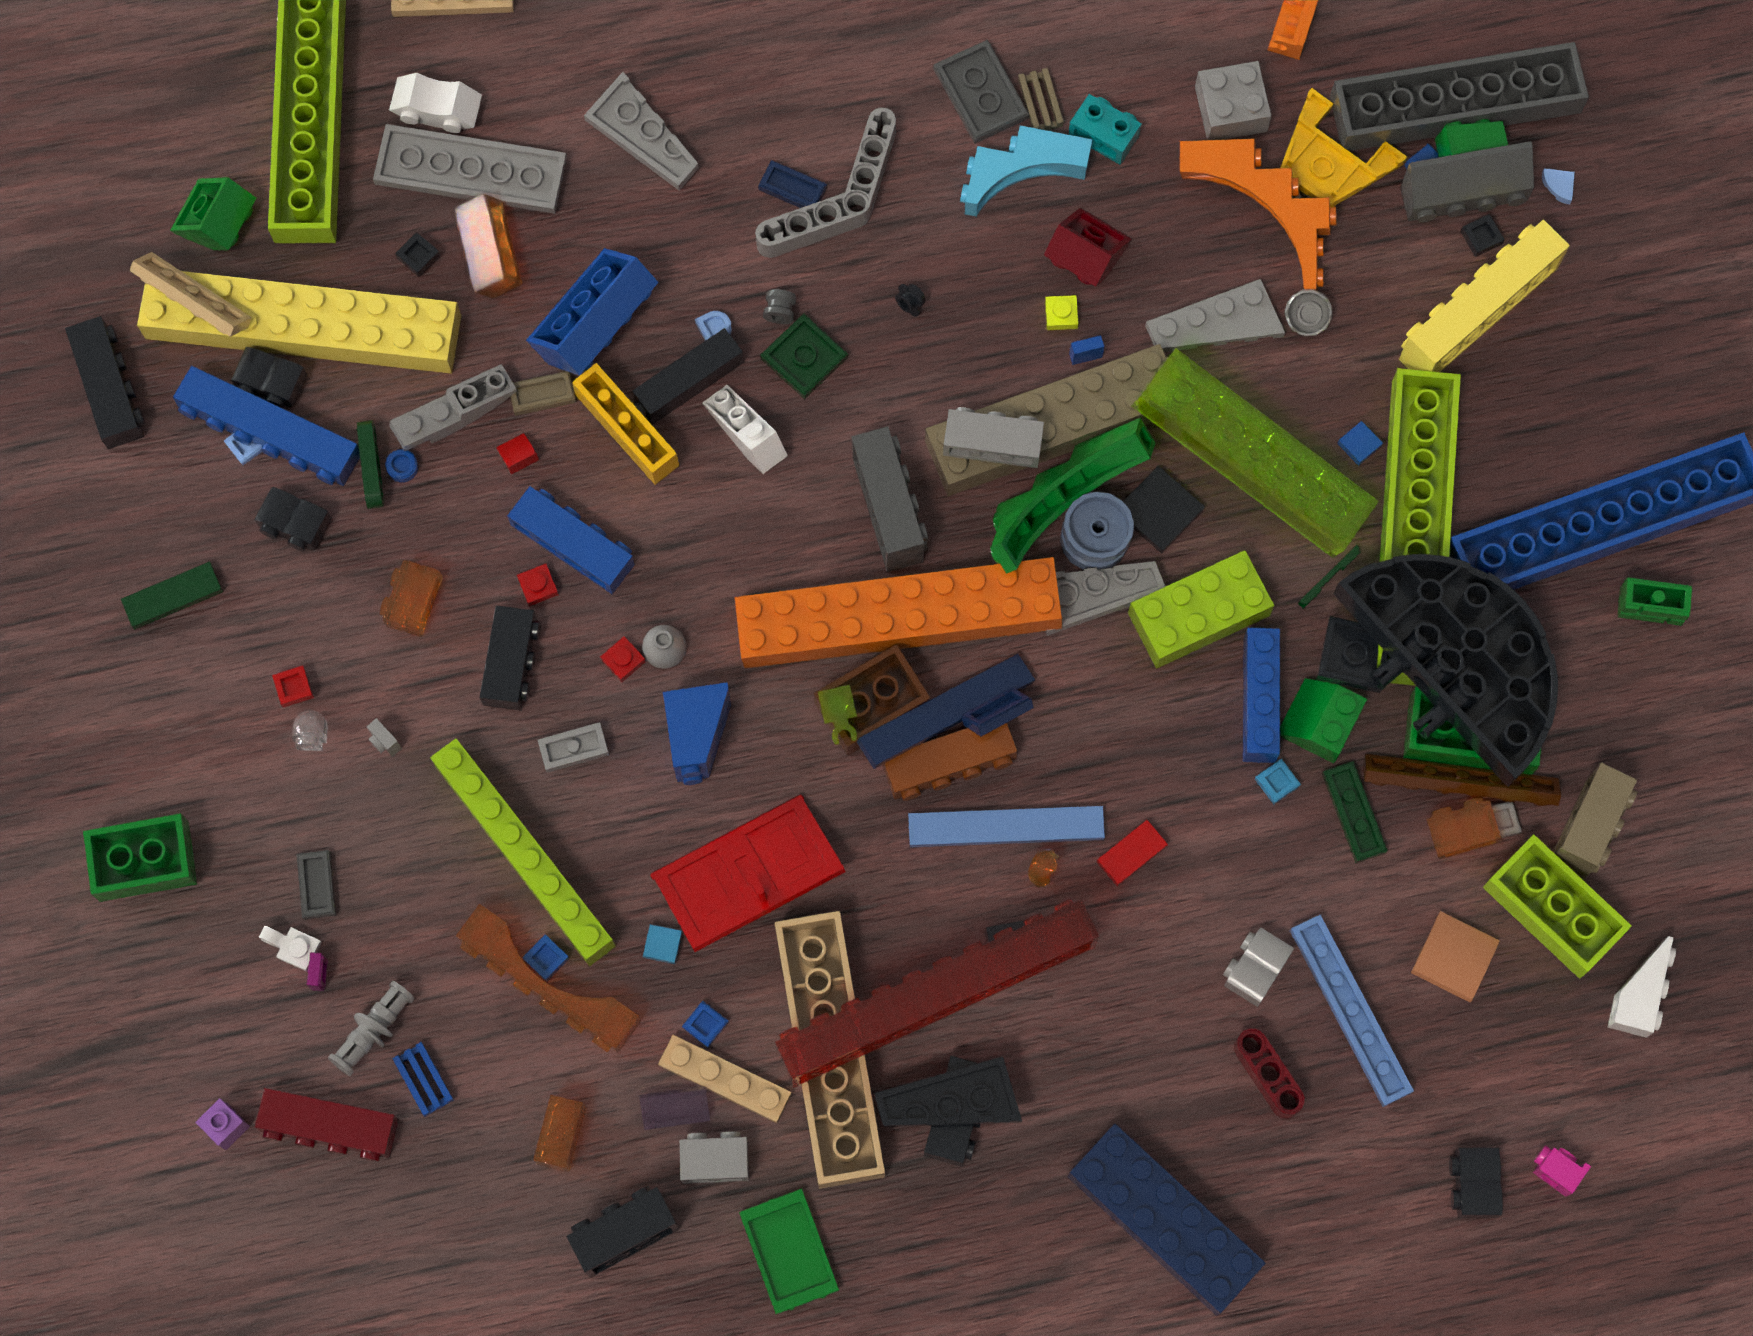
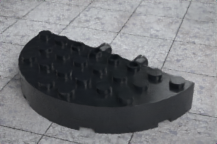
(1465, 648)

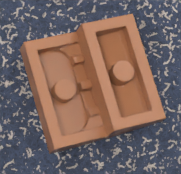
(1455, 956)

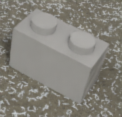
(714, 1158)

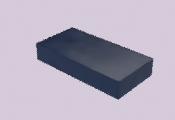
(791, 185)
(997, 711)

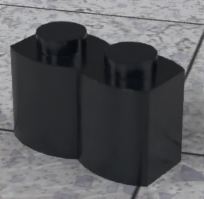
(269, 377)
(292, 519)
(1477, 1183)

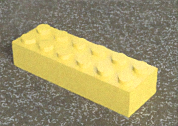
(1485, 300)

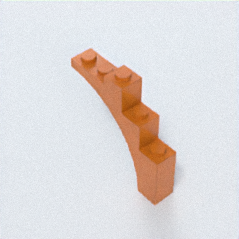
(1235, 164)

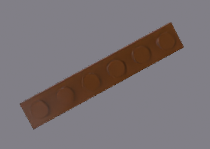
(1459, 779)

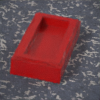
(1132, 853)

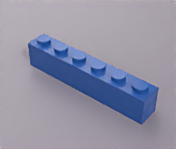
(266, 424)

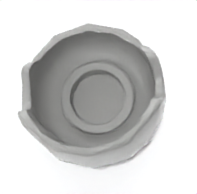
(1308, 312)

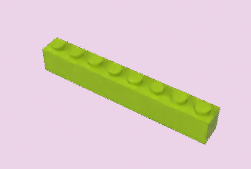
(523, 852)

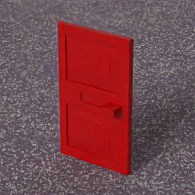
(747, 873)

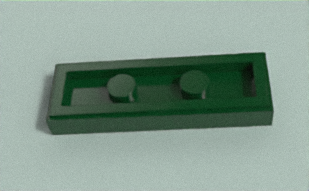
(171, 595)
(1354, 812)

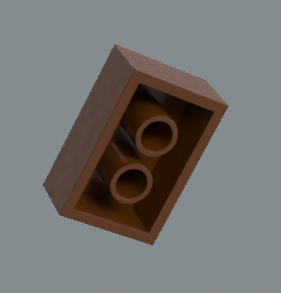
(880, 694)

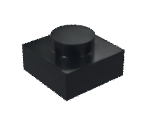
(1482, 235)
(417, 254)

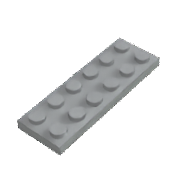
(469, 167)

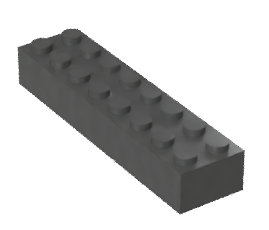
(1426, 98)

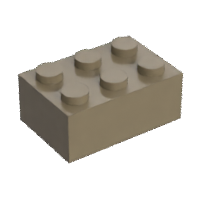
(1595, 820)

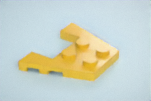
(1326, 166)

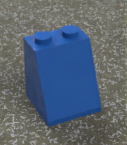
(695, 728)

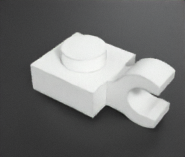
(294, 947)

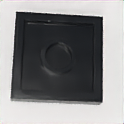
(1162, 509)
(1349, 655)

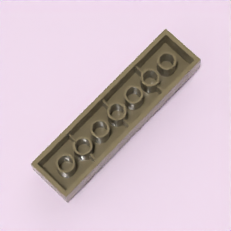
(1071, 414)

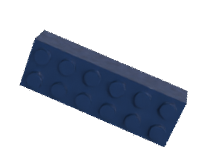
(1166, 1220)

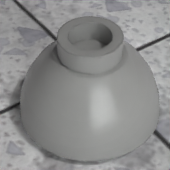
(664, 646)

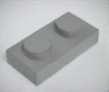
(573, 747)

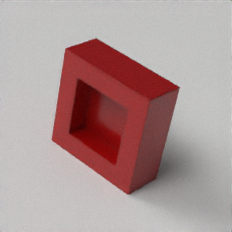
(537, 585)
(622, 659)
(292, 686)

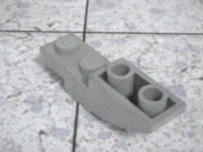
(455, 410)

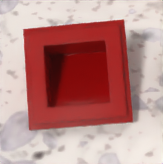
(517, 453)

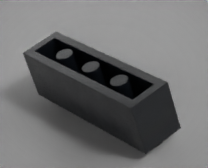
(105, 383)

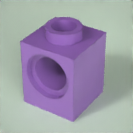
(222, 1124)

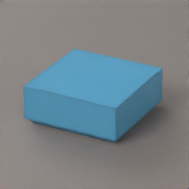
(1277, 781)
(662, 944)

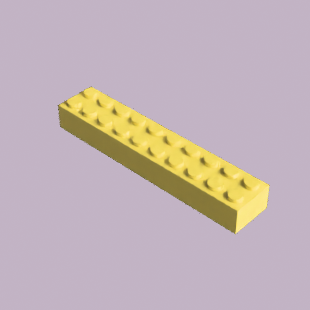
(315, 323)

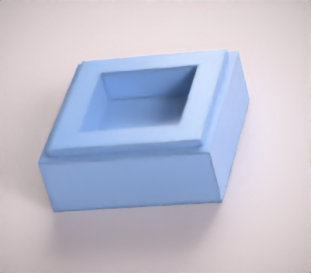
(243, 452)

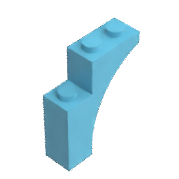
(1029, 156)

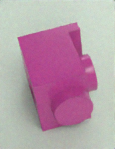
(1560, 1169)

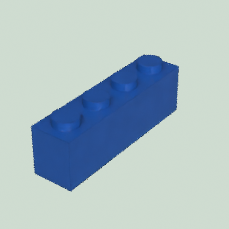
(571, 539)
(1261, 695)

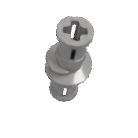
(371, 1027)

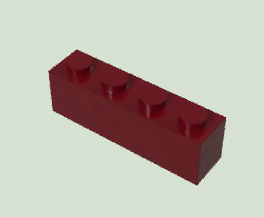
(326, 1123)

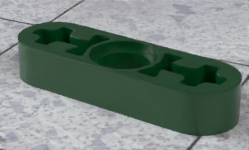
(370, 464)

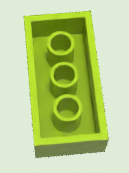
(1200, 609)
(1557, 906)

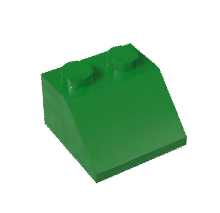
(214, 213)
(1322, 718)

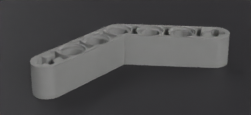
(839, 205)

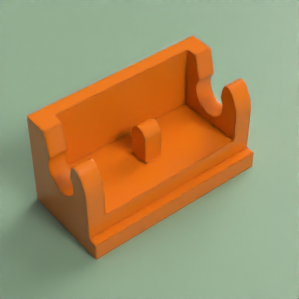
(1292, 27)

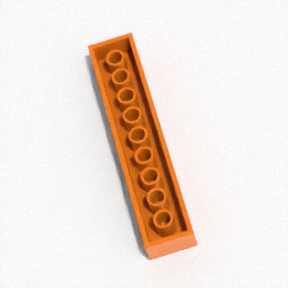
(897, 611)

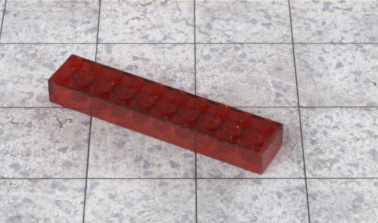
(936, 993)

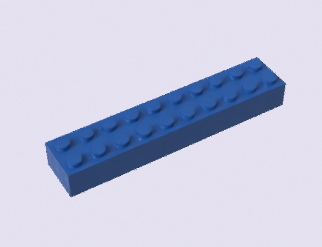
(1612, 515)

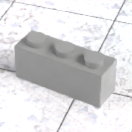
(993, 437)

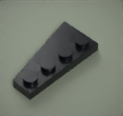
(957, 1097)

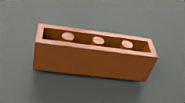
(947, 759)

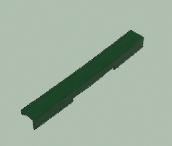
(1317, 588)

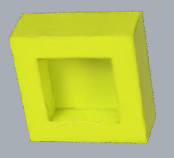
(1061, 312)

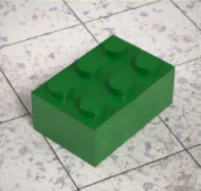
(139, 857)

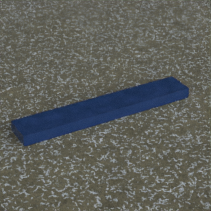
(942, 711)

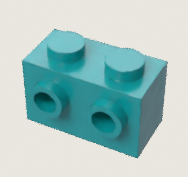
(1110, 130)

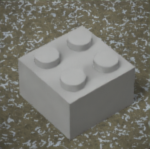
(1233, 101)

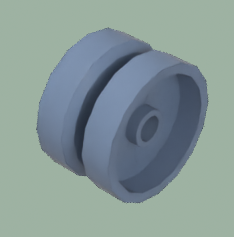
(1096, 531)

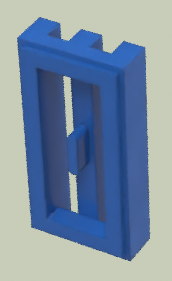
(409, 1055)

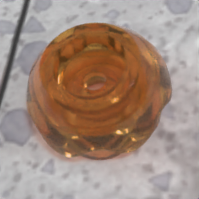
(1042, 866)

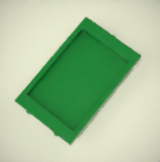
(789, 1251)

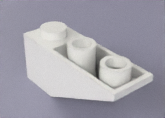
(746, 429)
(1638, 1001)

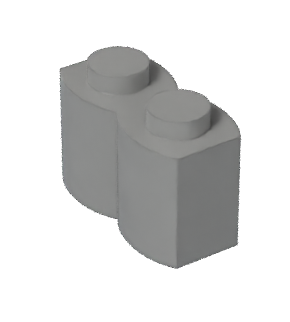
(1258, 966)

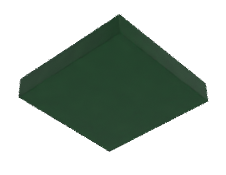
(804, 356)

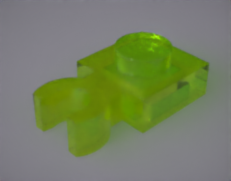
(838, 707)

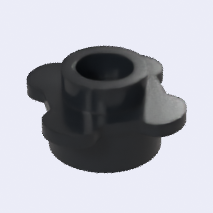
(910, 298)

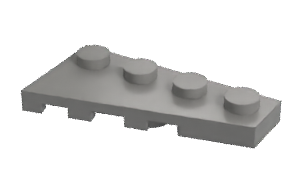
(636, 128)
(1103, 591)

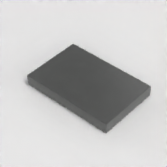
(981, 91)

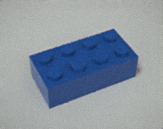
(592, 311)

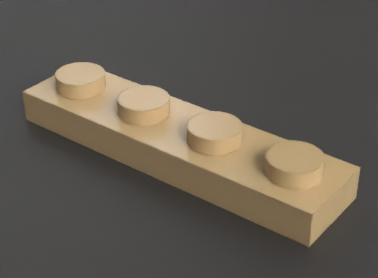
(404, 8)
(190, 294)
(725, 1079)

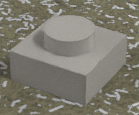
(382, 738)

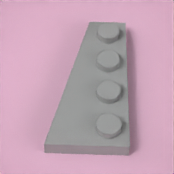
(1224, 318)

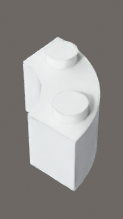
(435, 103)

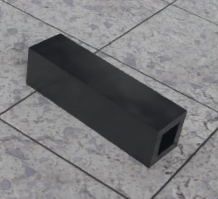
(688, 376)

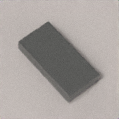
(316, 884)

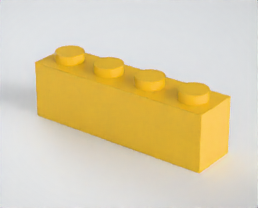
(625, 423)

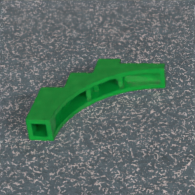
(1092, 463)

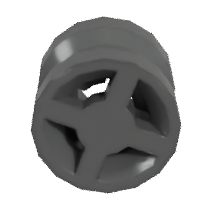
(779, 306)

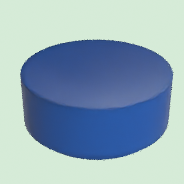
(401, 465)

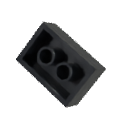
(622, 1231)

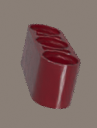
(1269, 1089)

